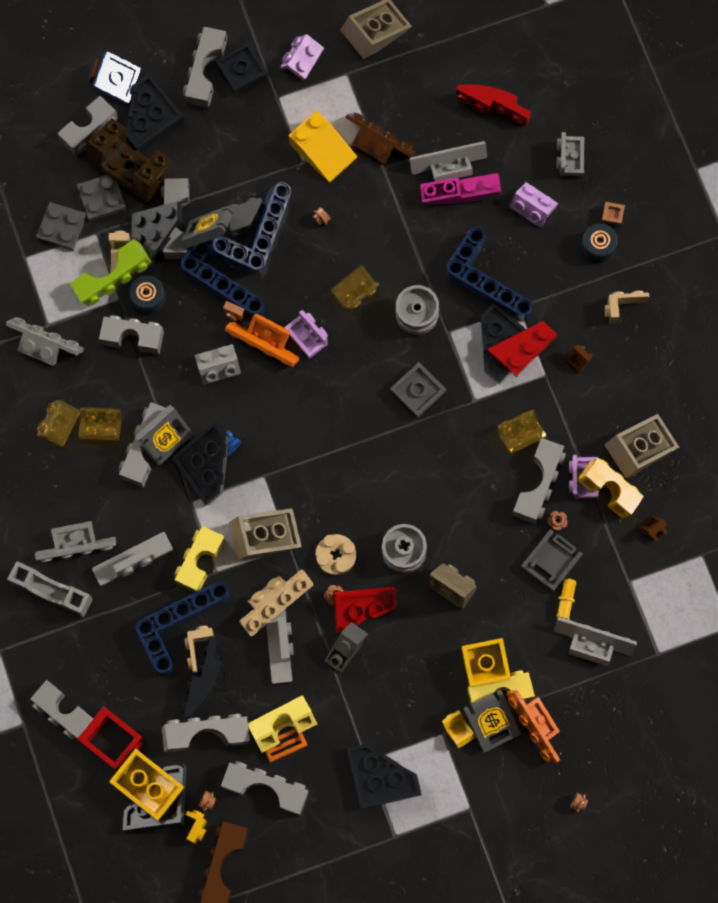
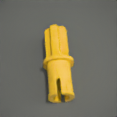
(566, 598)

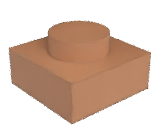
(613, 213)
(234, 312)

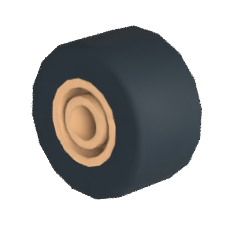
(594, 248)
(149, 301)

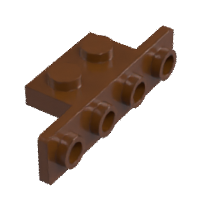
(376, 142)

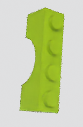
(131, 260)

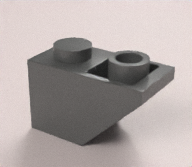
(244, 216)
(346, 647)

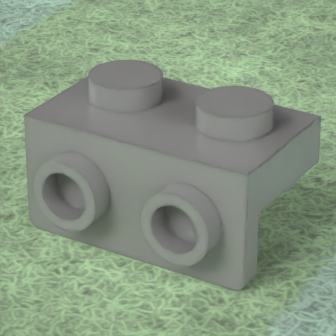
(571, 155)
(218, 364)

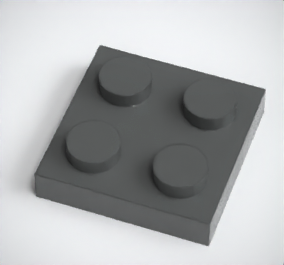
(101, 197)
(61, 226)
(418, 390)

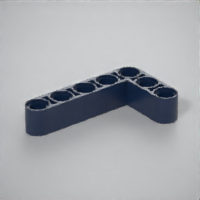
(259, 234)
(218, 279)
(483, 280)
(176, 620)

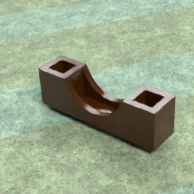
(230, 839)

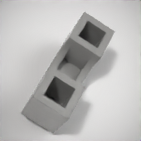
(76, 137)
(115, 330)
(48, 699)

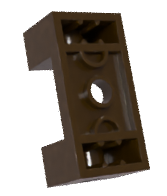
(110, 152)

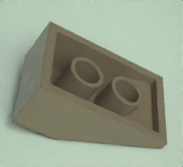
(374, 27)
(641, 445)
(264, 534)
(452, 585)

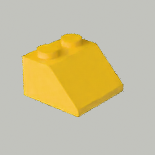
(486, 662)

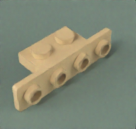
(273, 600)

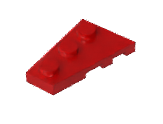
(522, 348)
(362, 604)

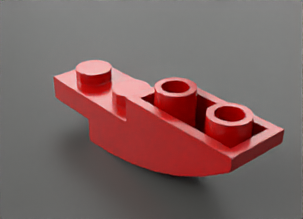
(486, 98)

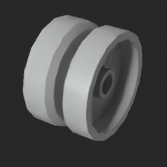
(407, 306)
(404, 536)

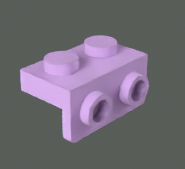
(302, 56)
(532, 204)
(307, 334)
(575, 487)

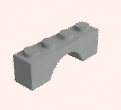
(211, 46)
(174, 191)
(135, 468)
(530, 503)
(50, 590)
(231, 730)
(239, 779)

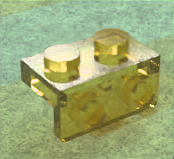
(354, 288)
(58, 422)
(100, 423)
(521, 431)

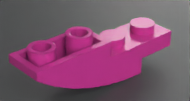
(460, 191)

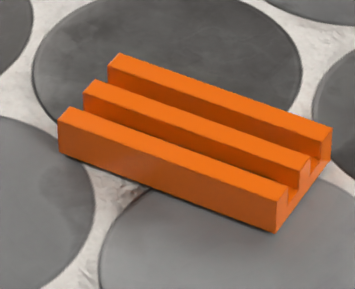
(304, 744)

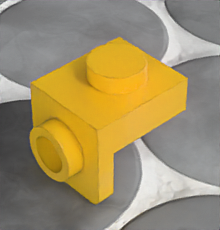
(458, 729)
(197, 831)

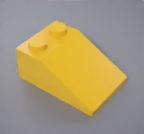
(322, 146)
(146, 784)

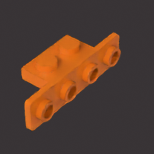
(266, 337)
(538, 722)

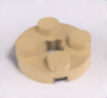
(331, 544)

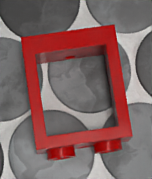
(94, 727)

